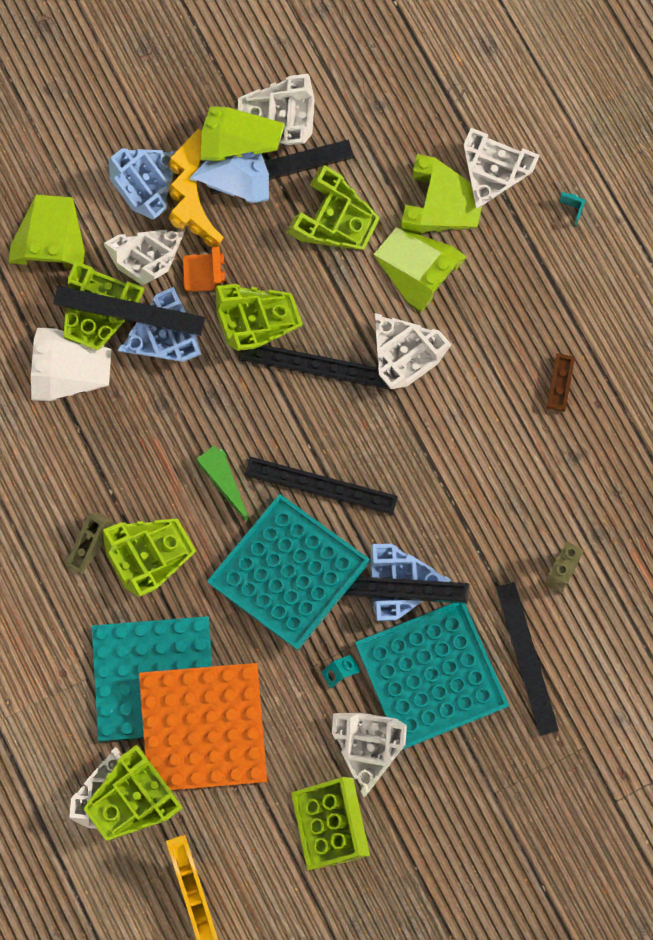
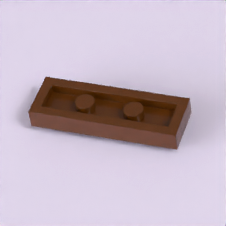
(560, 382)

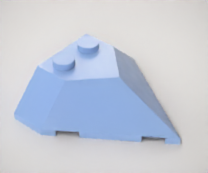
(237, 176)
(142, 179)
(162, 342)
(393, 563)

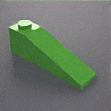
(216, 468)

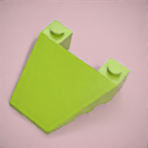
(448, 200)
(341, 218)

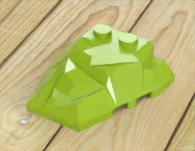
(90, 328)

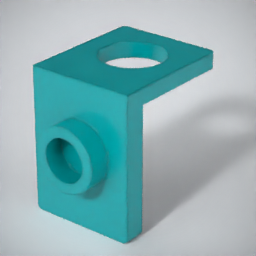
(574, 201)
(342, 669)

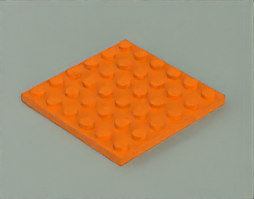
(204, 725)

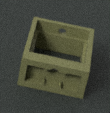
(564, 567)

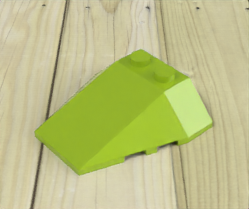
(237, 132)
(49, 233)
(417, 265)
(254, 316)
(147, 552)
(131, 798)

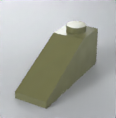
(88, 541)

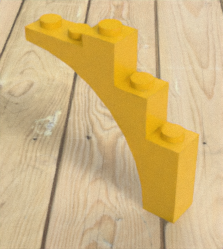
(189, 210)
(191, 888)

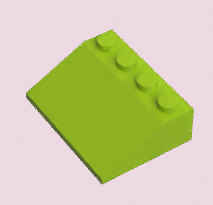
(330, 823)

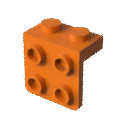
(203, 271)

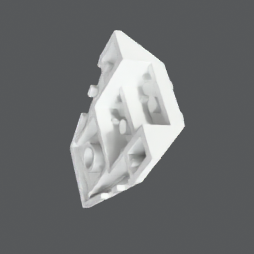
(285, 102)
(66, 366)

